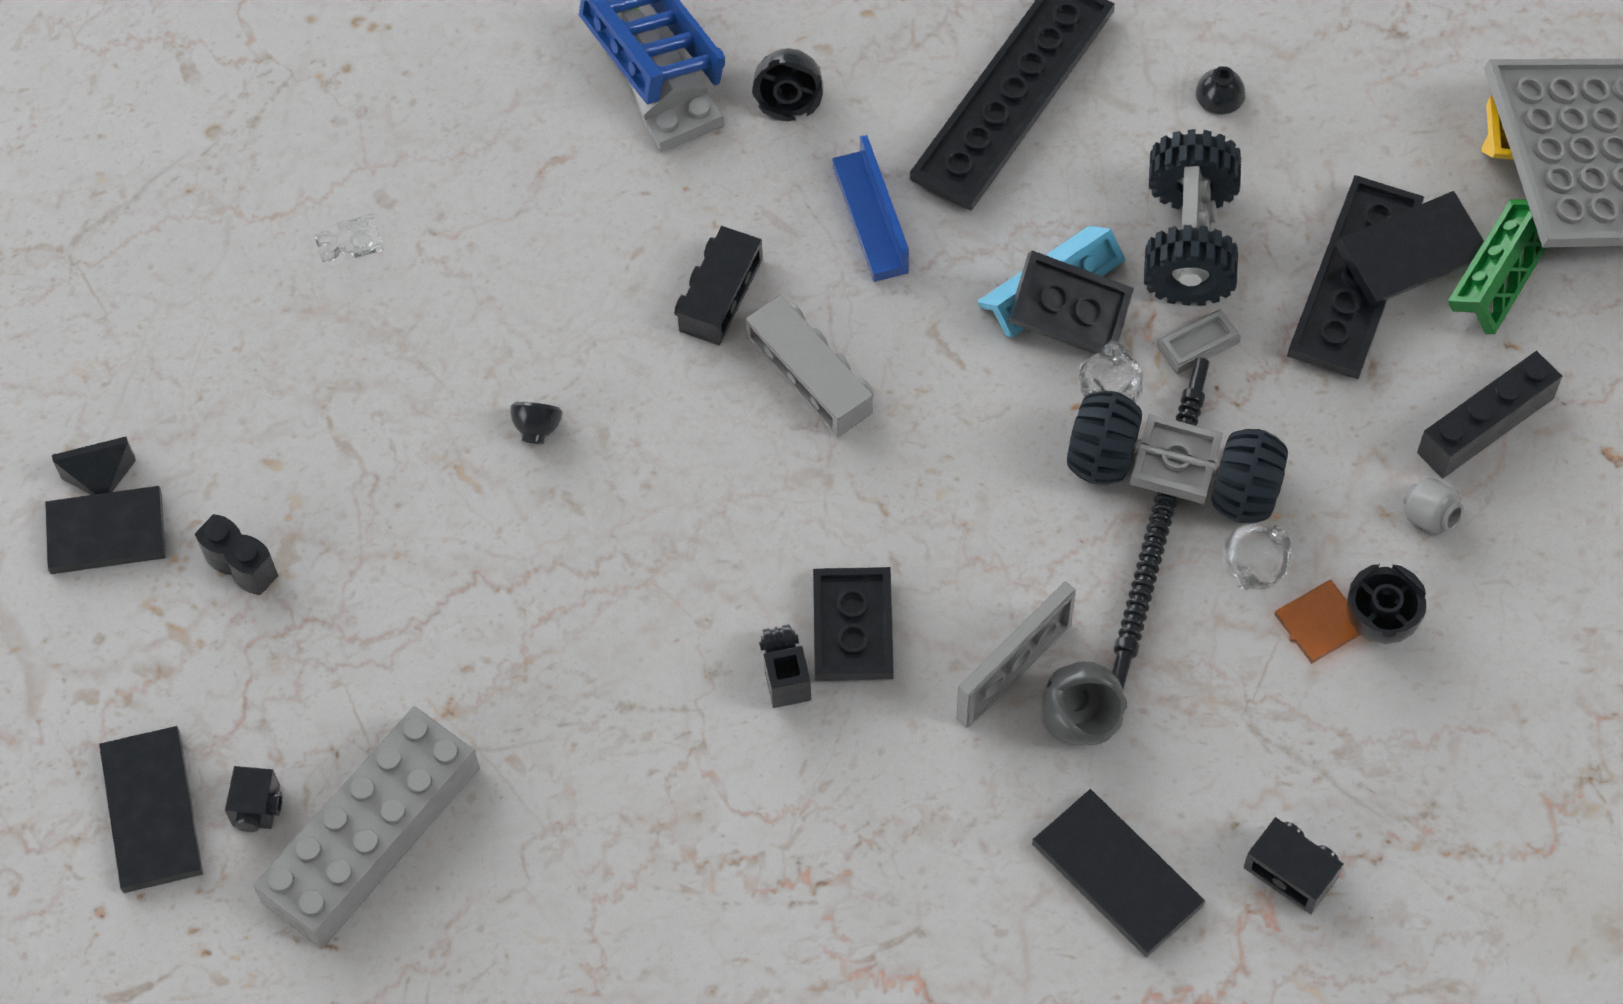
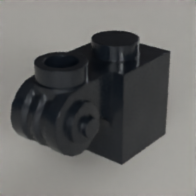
(785, 667)

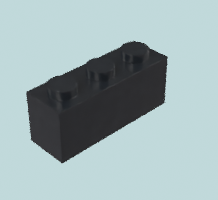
(719, 285)

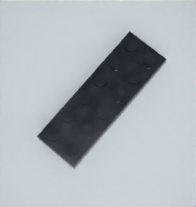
(1337, 317)

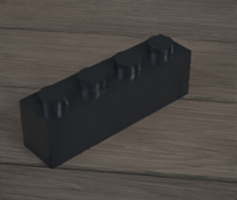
(1489, 414)

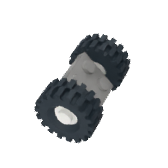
(1200, 176)

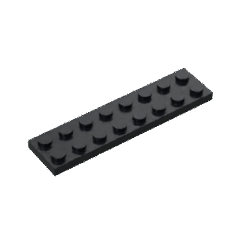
(1009, 98)

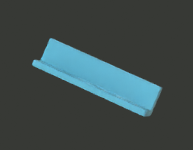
(1090, 249)

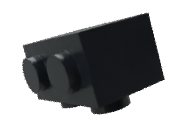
(1293, 864)

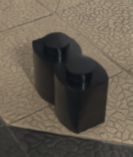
(236, 554)

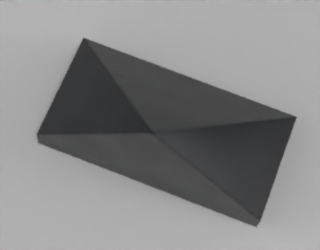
(96, 466)

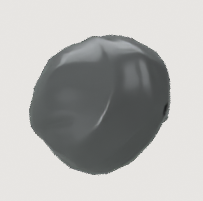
(1083, 704)

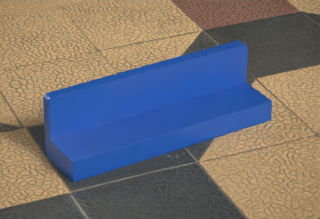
(872, 212)

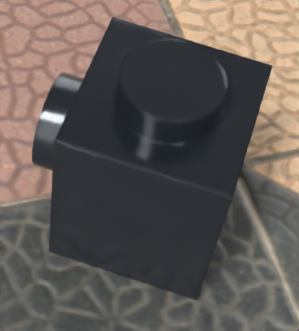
(253, 798)

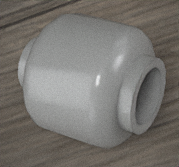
(1433, 506)

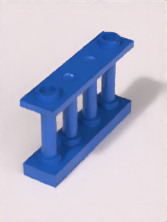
(634, 57)

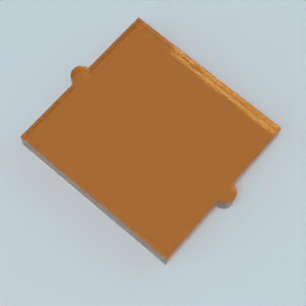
(1318, 621)

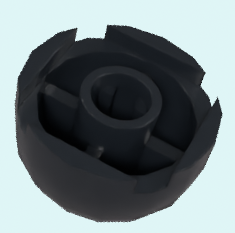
(787, 84)
(1386, 603)

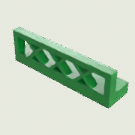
(1496, 259)

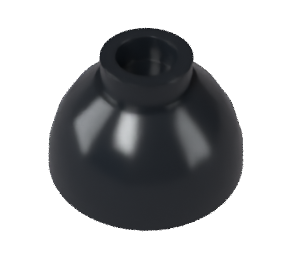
(1220, 90)
(535, 420)

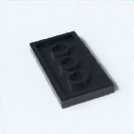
(1411, 248)
(150, 809)
(1118, 872)

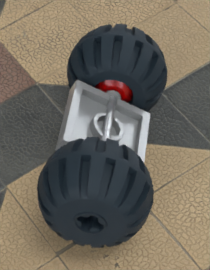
(1177, 457)

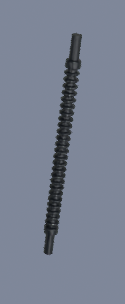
(1126, 645)

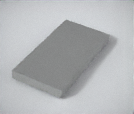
(1015, 655)

